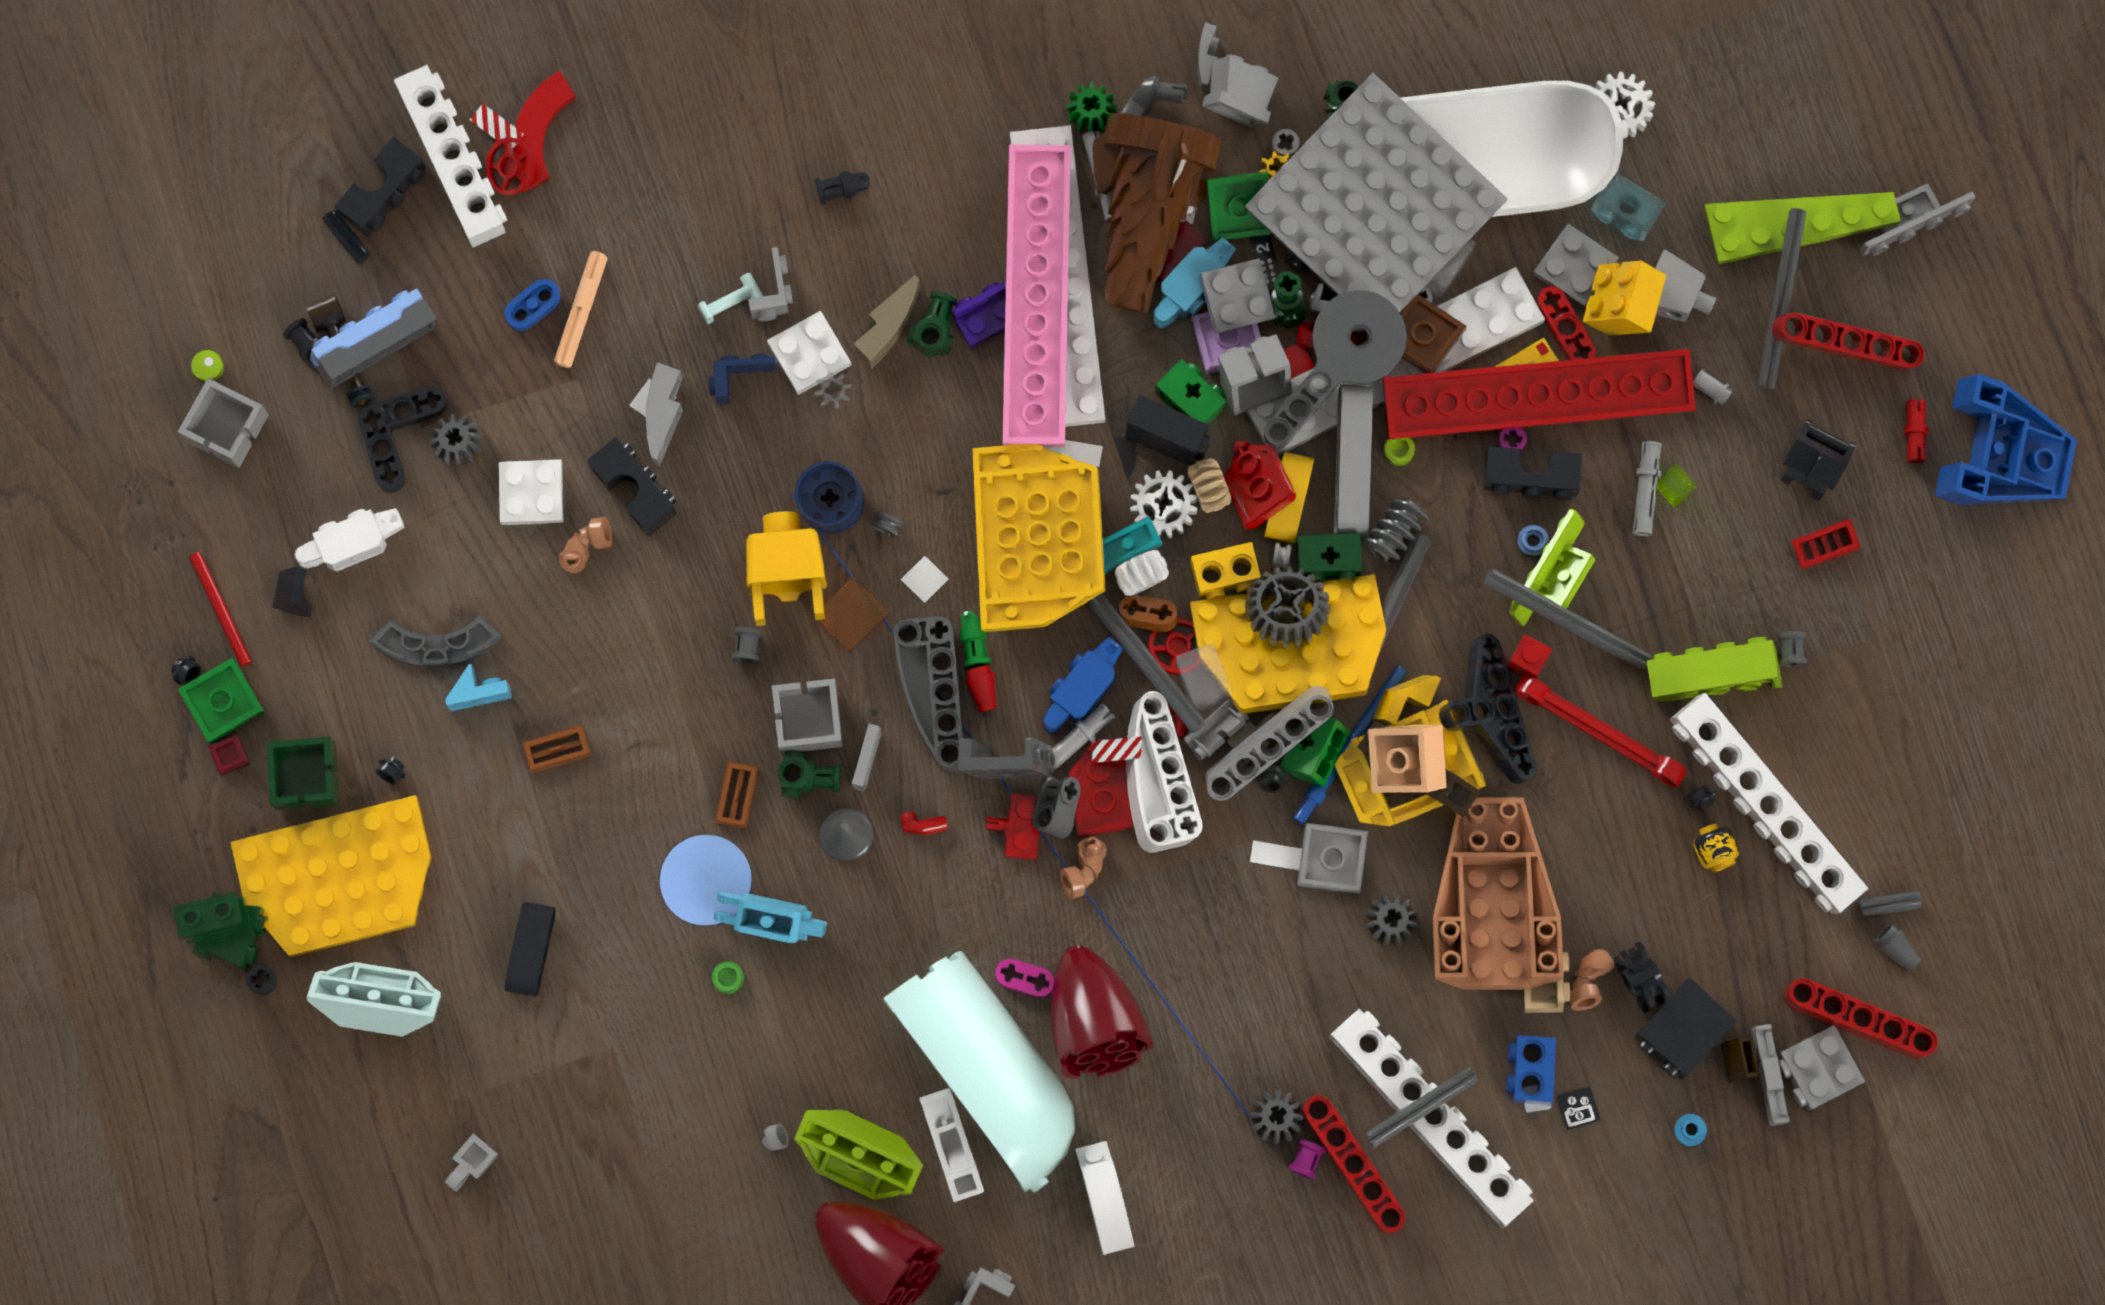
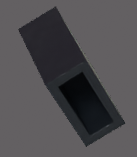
(1167, 431)
(1684, 1029)

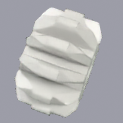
(1141, 572)

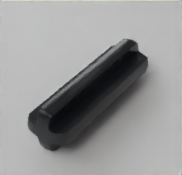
(346, 236)

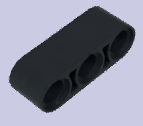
(530, 949)

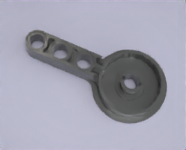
(1340, 359)

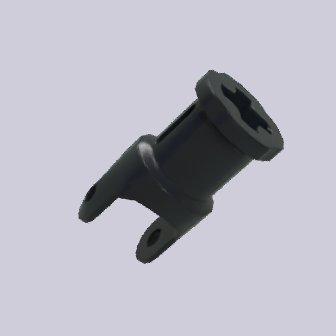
(847, 186)
(302, 339)

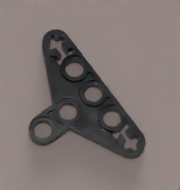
(1494, 726)

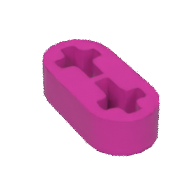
(1026, 970)

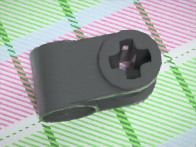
(1055, 808)

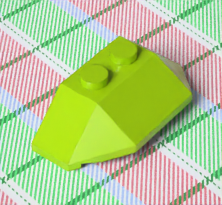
(858, 1153)

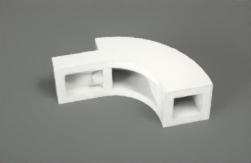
(951, 1145)
(1105, 1197)

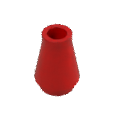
(982, 687)

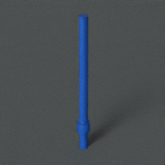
(1316, 794)

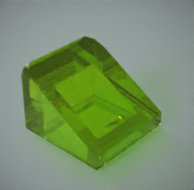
(1676, 486)

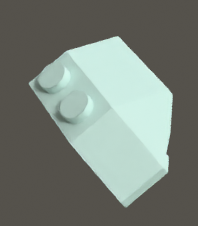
(374, 998)

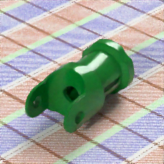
(973, 641)

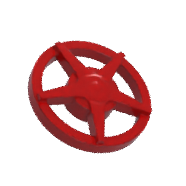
(510, 166)
(1175, 645)

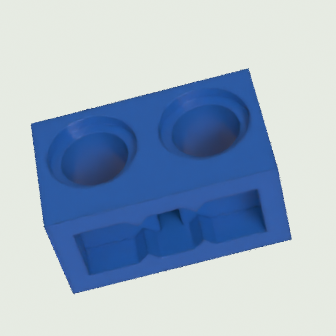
(1540, 1071)

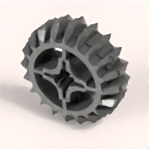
(1287, 590)

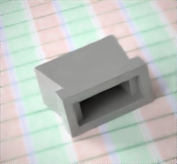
(1240, 91)

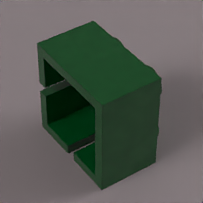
(302, 773)

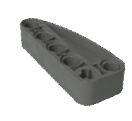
(922, 681)

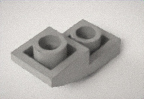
(1207, 46)

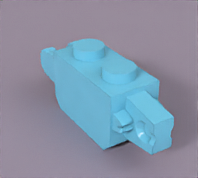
(1182, 287)
(770, 918)

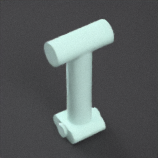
(749, 290)

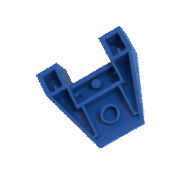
(2014, 451)

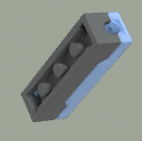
(372, 338)

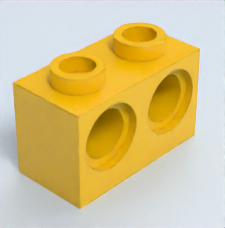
(1222, 562)

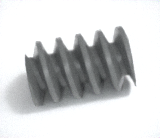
(1394, 530)

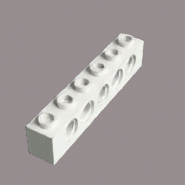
(415, 88)

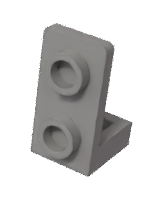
(767, 307)
(997, 1281)

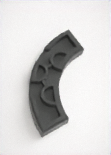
(437, 650)

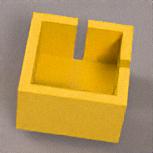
(1624, 298)

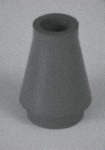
(1896, 946)

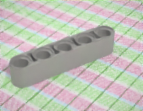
(1353, 459)
(1274, 729)

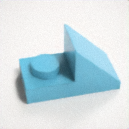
(468, 694)

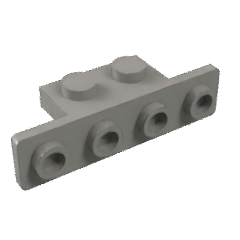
(1916, 210)

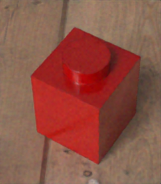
(1529, 657)

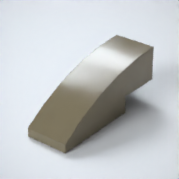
(888, 323)

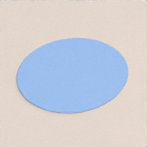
(698, 872)

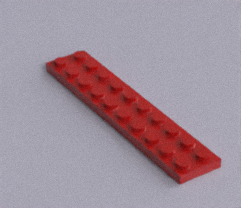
(1538, 394)

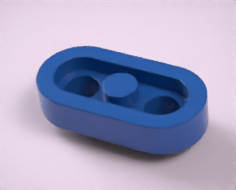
(530, 303)

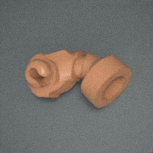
(576, 551)
(1090, 856)
(1583, 993)

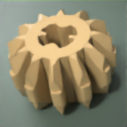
(1209, 485)

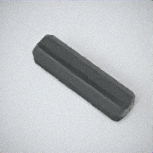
(1890, 903)

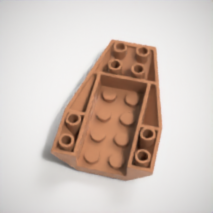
(1496, 904)

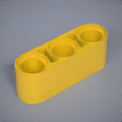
(1285, 523)

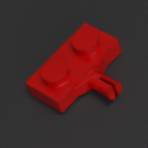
(1018, 828)

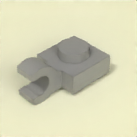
(473, 1159)

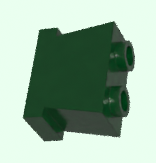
(212, 918)
(236, 948)

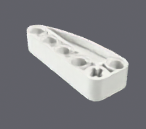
(1151, 787)

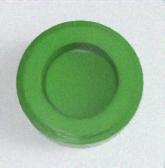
(727, 977)

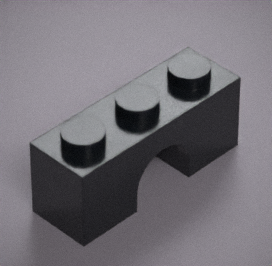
(368, 208)
(617, 464)
(1506, 475)

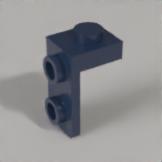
(733, 365)

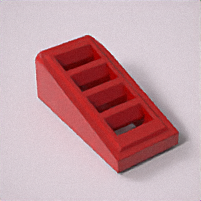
(1845, 525)

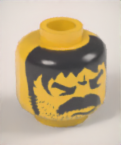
(1716, 848)

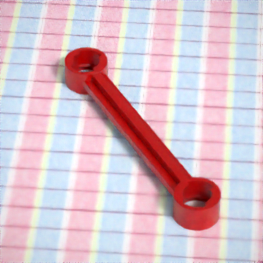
(1660, 766)

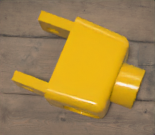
(784, 563)

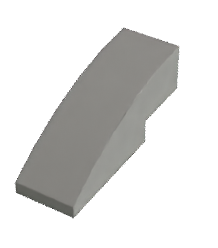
(662, 410)

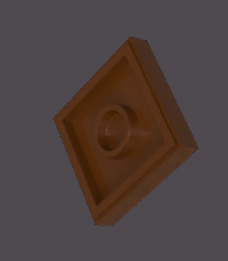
(1429, 334)

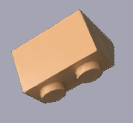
(1407, 758)

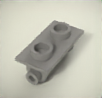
(1221, 723)

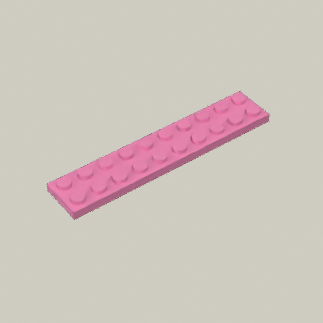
(1036, 295)

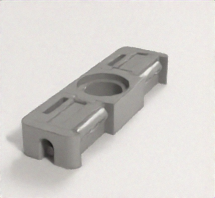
(1770, 1075)

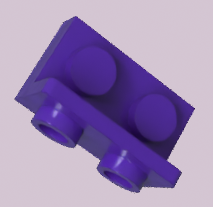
(983, 315)

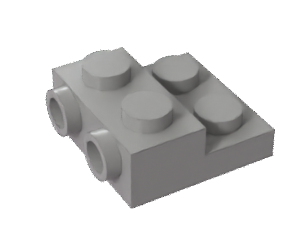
(1819, 1069)

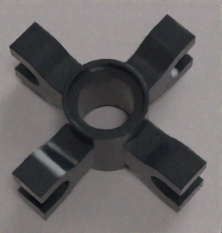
(1642, 977)

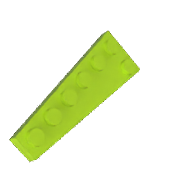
(1759, 226)

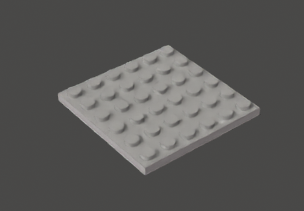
(1376, 198)

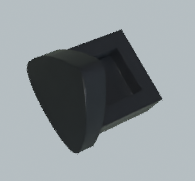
(289, 592)

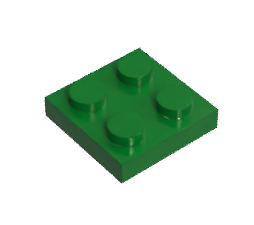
(1227, 205)
(221, 700)

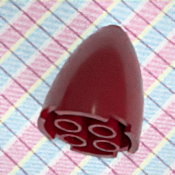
(1094, 1017)
(877, 1253)

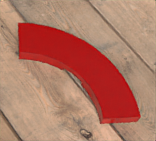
(536, 117)

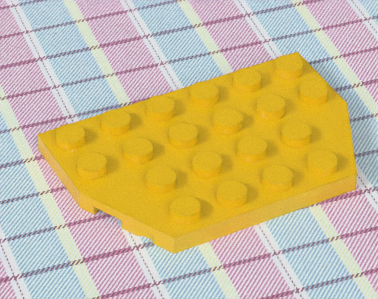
(1035, 535)
(1275, 676)
(337, 875)

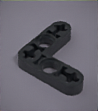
(388, 423)

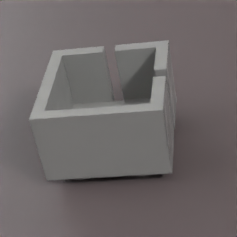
(1255, 374)
(223, 423)
(808, 719)

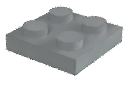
(1573, 264)
(1237, 296)

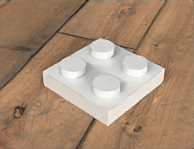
(809, 352)
(531, 492)

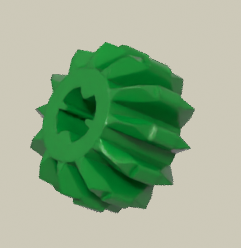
(1088, 98)

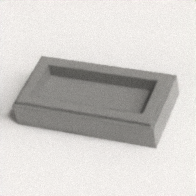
(866, 757)

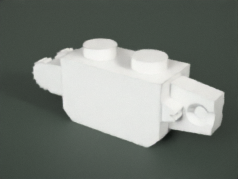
(350, 540)

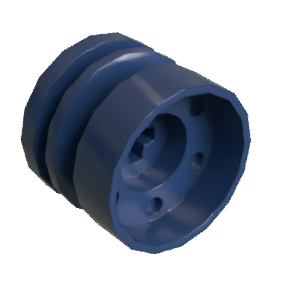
(816, 486)

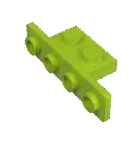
(1559, 568)

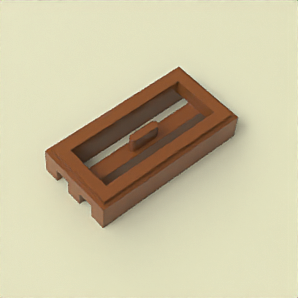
(530, 757)
(731, 821)

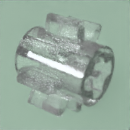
(828, 397)

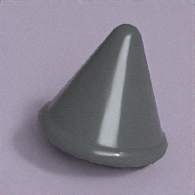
(846, 834)

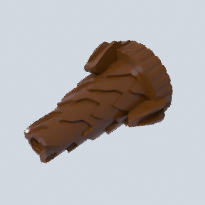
(1155, 181)

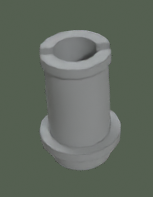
(1712, 387)

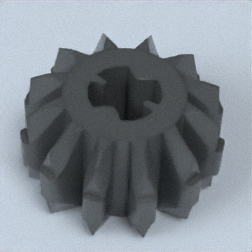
(452, 429)
(1381, 913)
(1266, 1112)

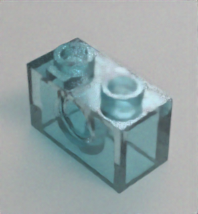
(1622, 191)

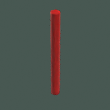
(220, 609)

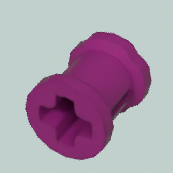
(1306, 1159)

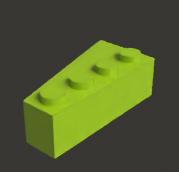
(1714, 670)

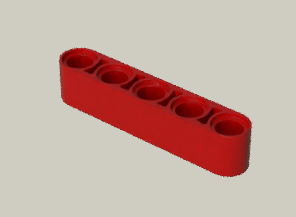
(1862, 341)
(1876, 1018)
(1350, 1148)

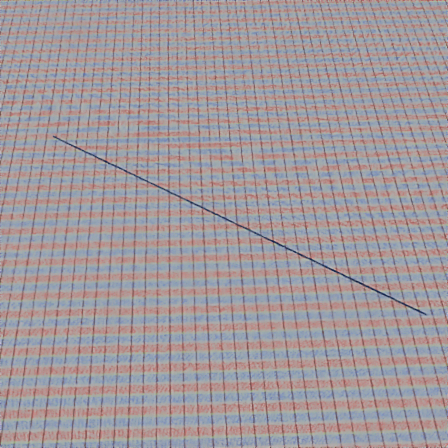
(1086, 894)

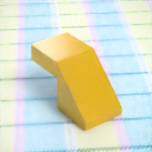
(1415, 691)

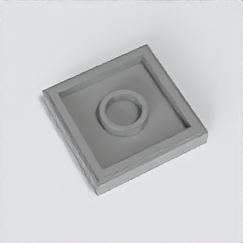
(1332, 858)

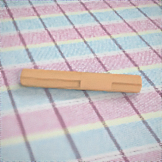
(580, 309)

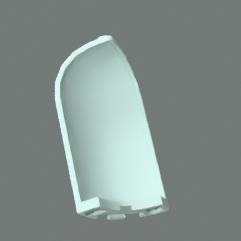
(989, 1066)

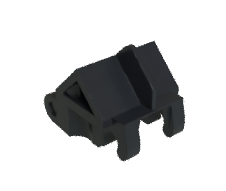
(1814, 463)

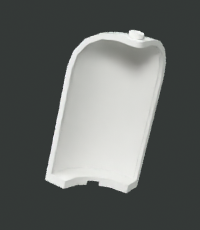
(1532, 140)

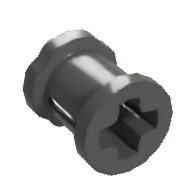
(746, 645)
(1792, 649)

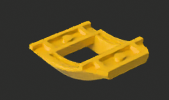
(1372, 807)

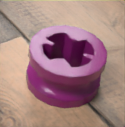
(1519, 435)

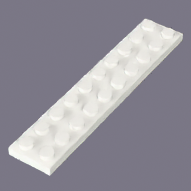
(1492, 317)
(1083, 378)

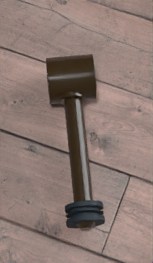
(327, 316)

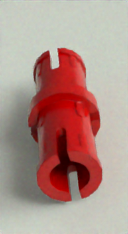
(1916, 431)

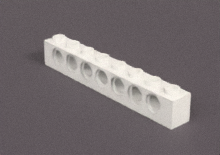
(1846, 883)
(1501, 1209)

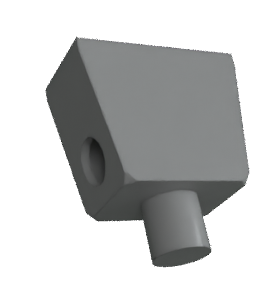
(1681, 289)

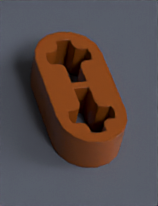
(1148, 613)

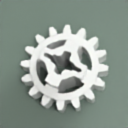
(1632, 95)
(1177, 506)

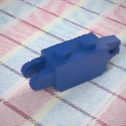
(1083, 687)

